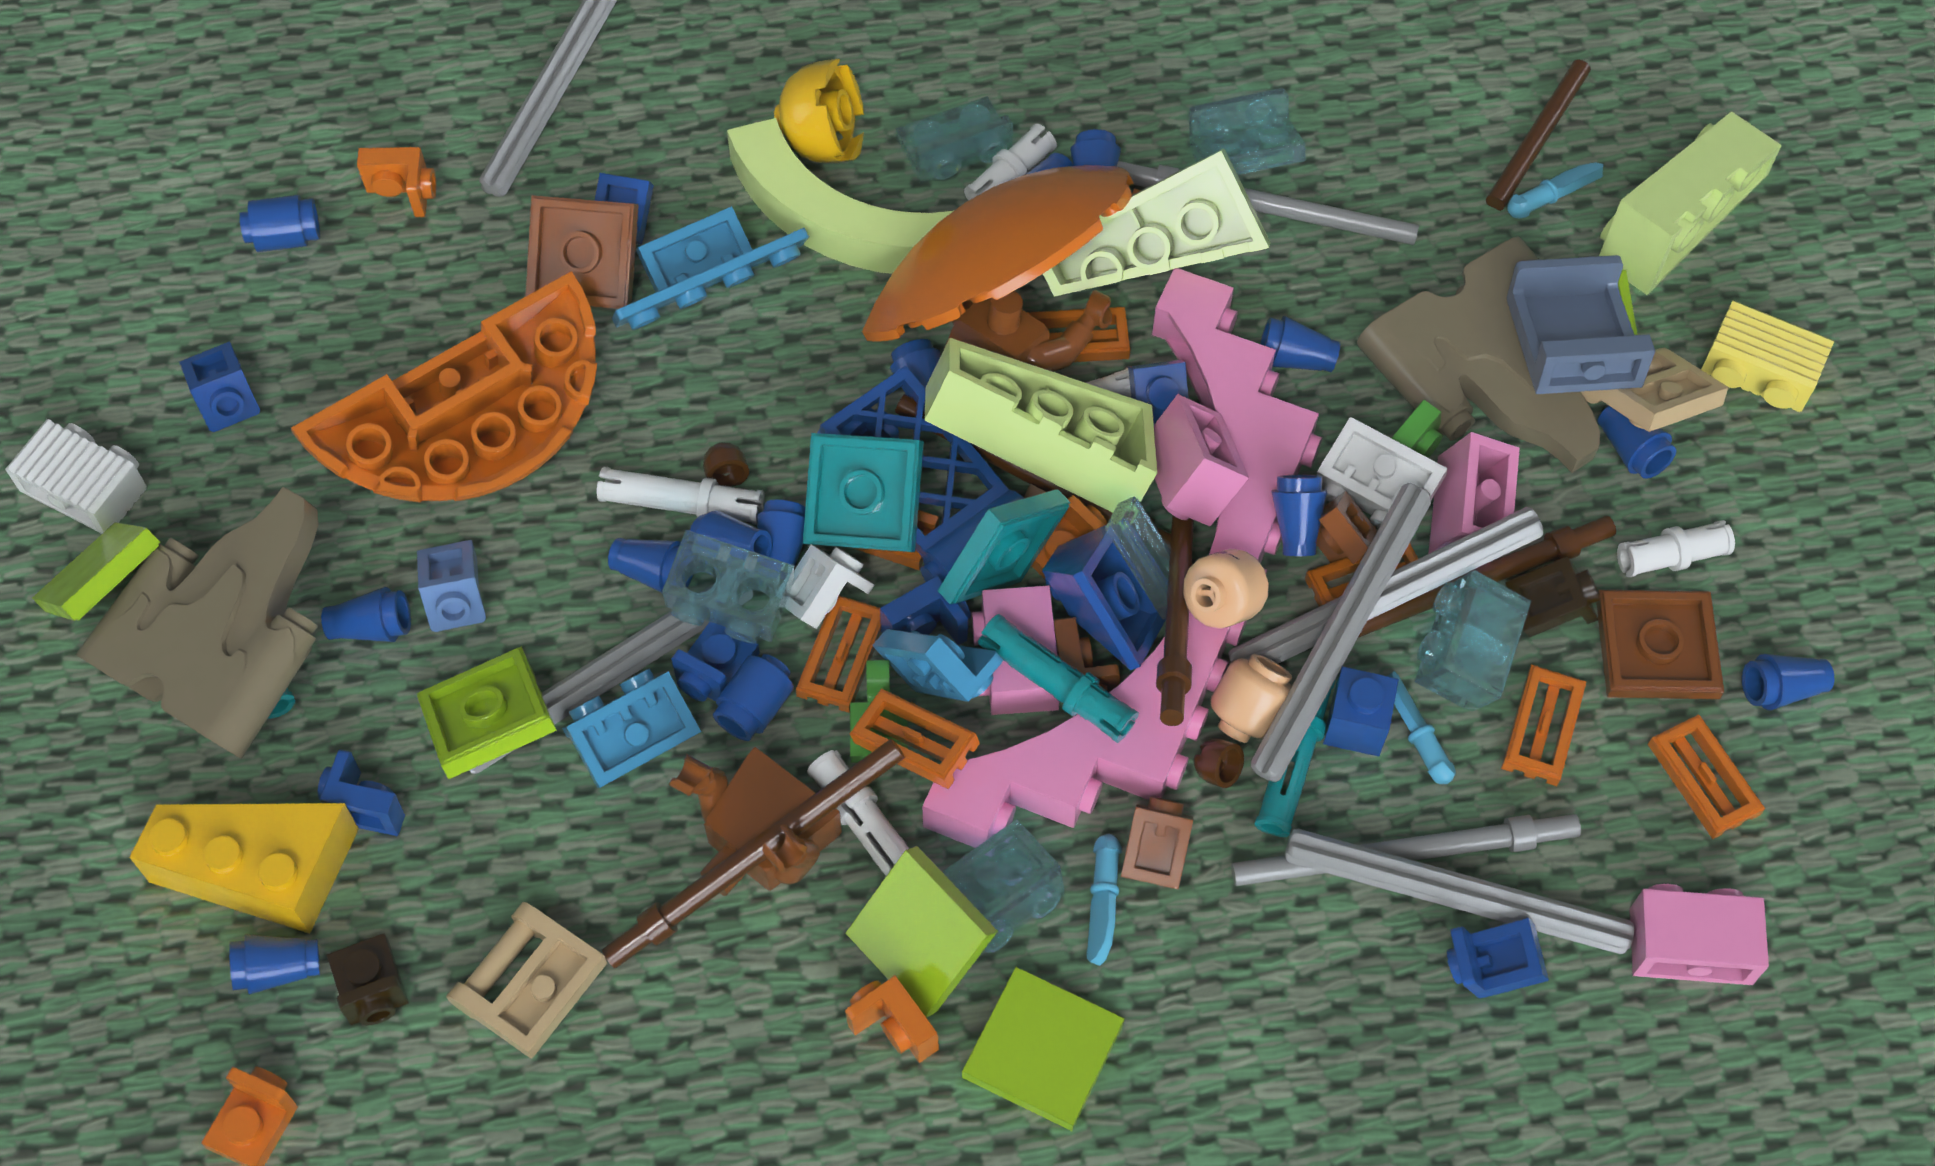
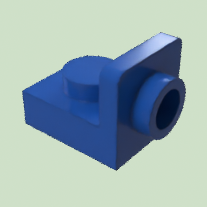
(1158, 384)
(219, 387)
(922, 609)
(710, 662)
(369, 803)

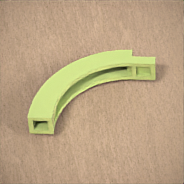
(834, 222)

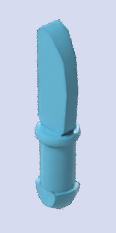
(1551, 190)
(1423, 736)
(1104, 898)

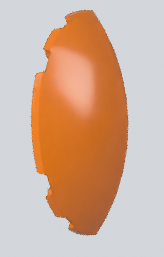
(997, 245)
(471, 413)

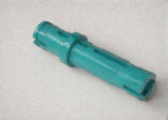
(1076, 691)
(1277, 809)

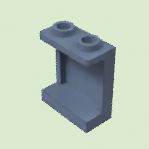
(1576, 326)

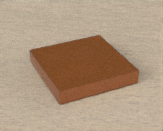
(586, 238)
(1659, 644)

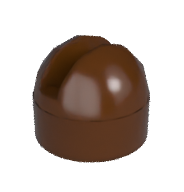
(724, 459)
(1219, 762)

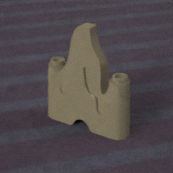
(1470, 349)
(217, 632)

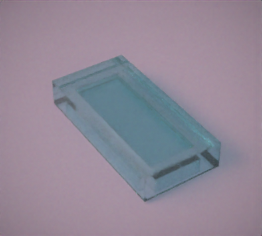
(1142, 550)

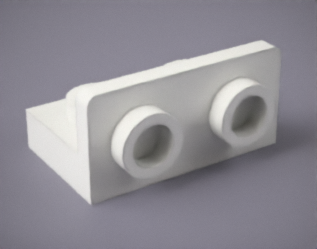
(1375, 469)

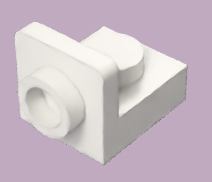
(820, 581)

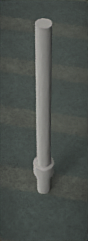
(1298, 209)
(1516, 833)

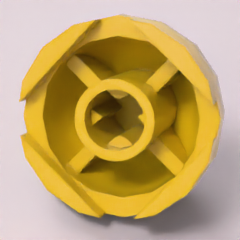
(816, 106)

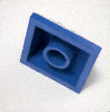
(1104, 596)

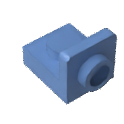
(450, 586)

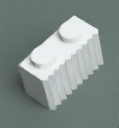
(77, 475)

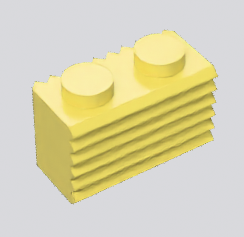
(1767, 357)

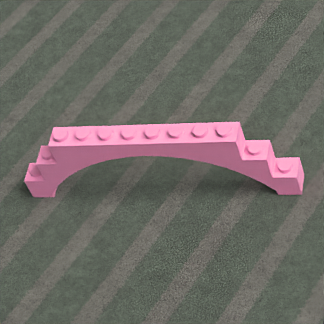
(1067, 766)

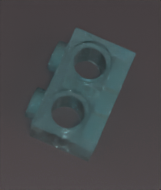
(735, 574)

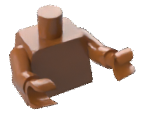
(1012, 332)
(747, 807)

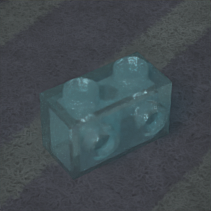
(1471, 641)

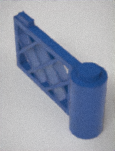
(946, 542)

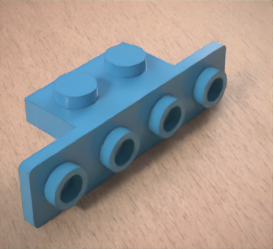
(700, 257)

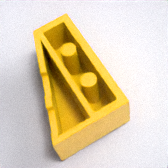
(249, 856)

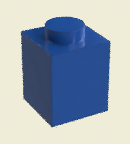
(1361, 711)

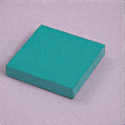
(863, 492)
(1004, 546)

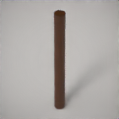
(1538, 135)

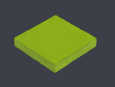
(96, 571)
(485, 712)
(921, 930)
(1043, 1048)

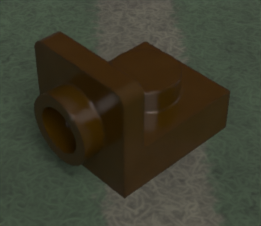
(1556, 595)
(367, 981)

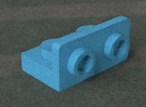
(938, 664)
(631, 727)

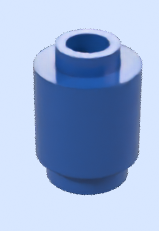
(280, 223)
(753, 696)

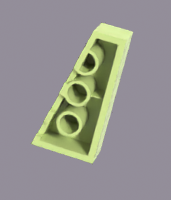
(1687, 199)
(1167, 226)
(1045, 423)

